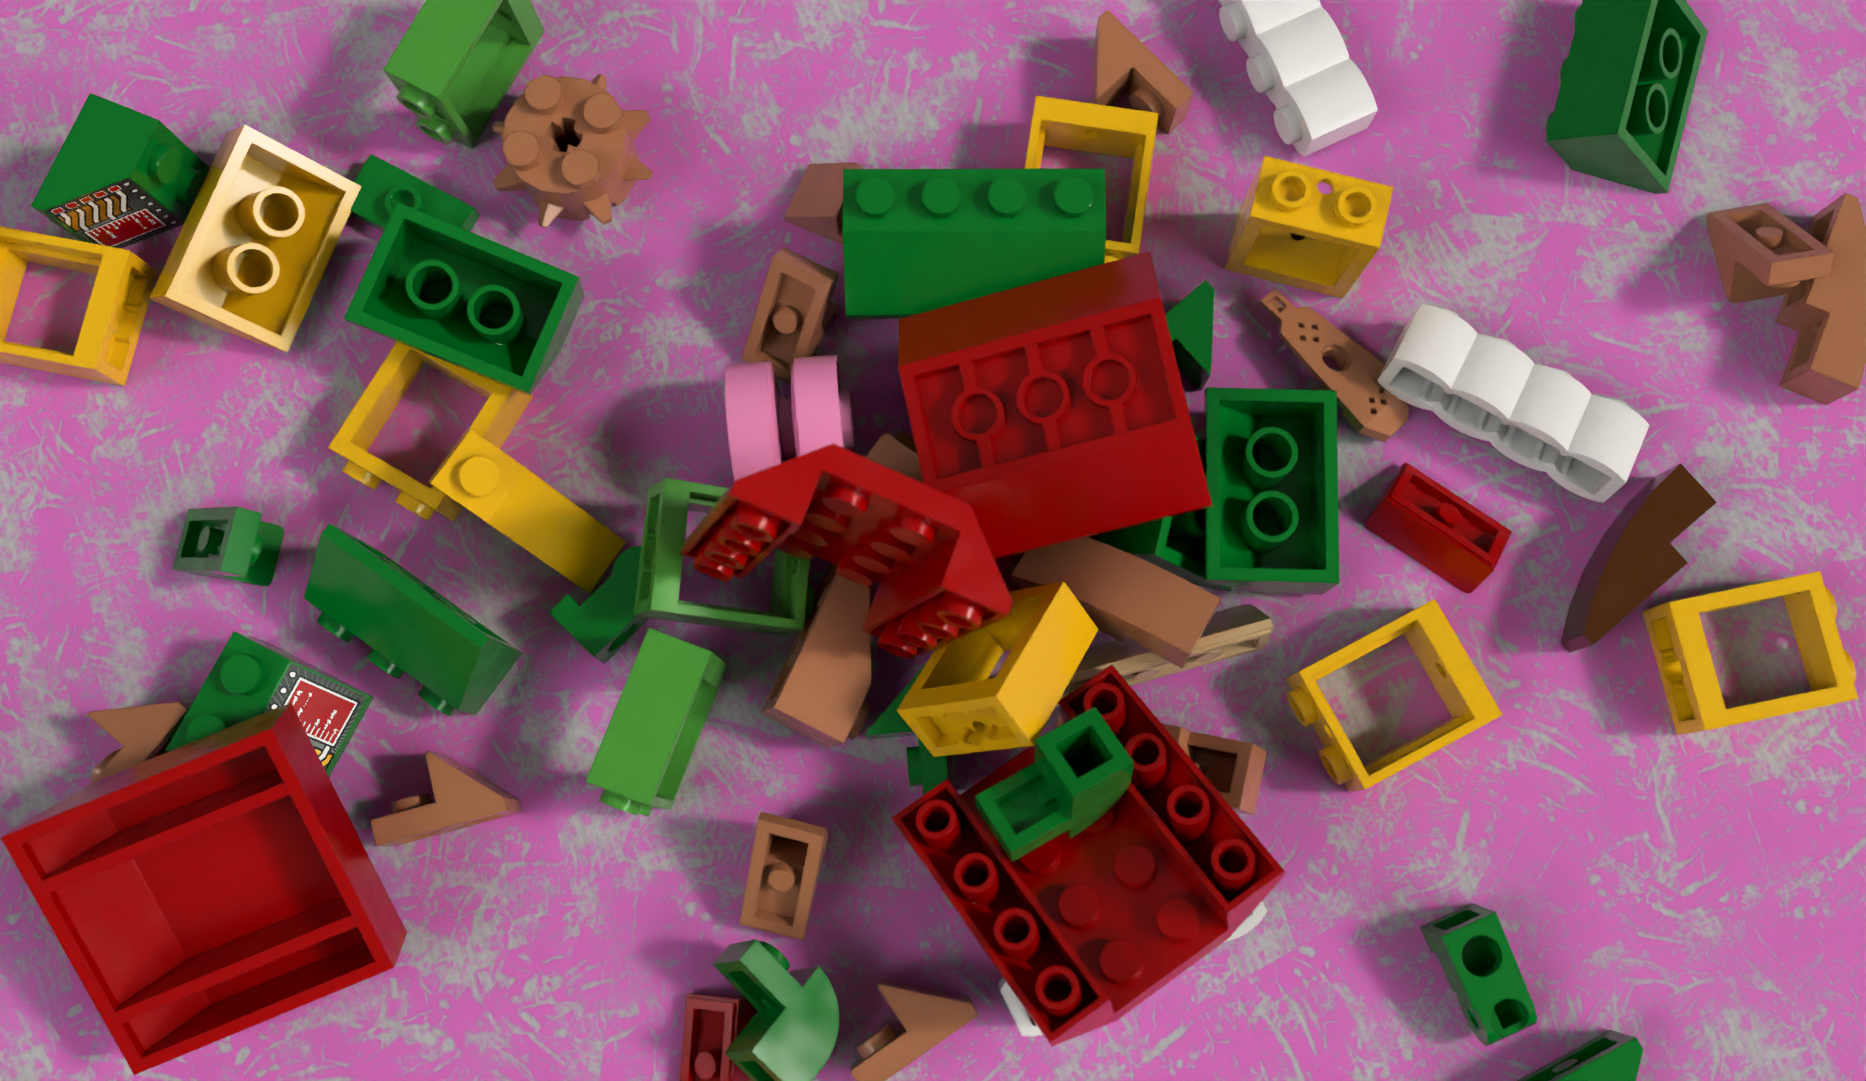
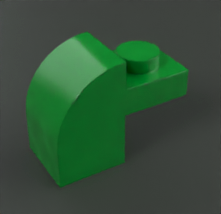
(1070, 785)
(794, 1015)

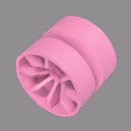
(773, 428)

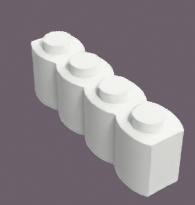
(1302, 69)
(1516, 405)

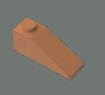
(827, 667)

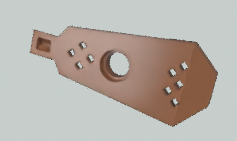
(1357, 372)

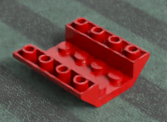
(1054, 407)
(875, 527)
(1119, 907)

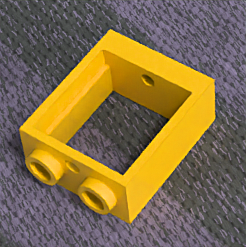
(1106, 132)
(1335, 229)
(112, 315)
(377, 404)
(1446, 667)
(1689, 669)
(953, 692)

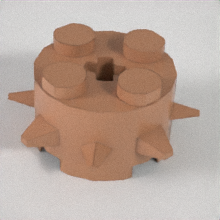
(571, 148)

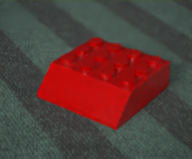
(209, 889)

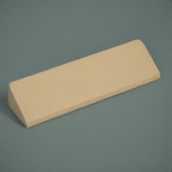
(1226, 636)

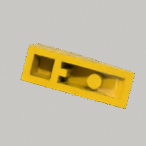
(526, 510)

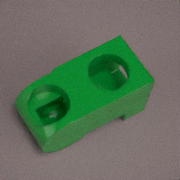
(608, 614)
(1482, 972)

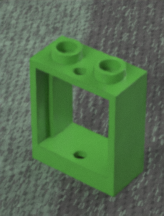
(462, 63)
(662, 566)
(656, 724)

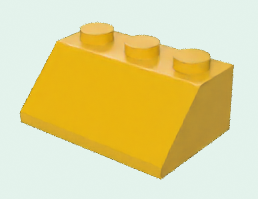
(256, 240)

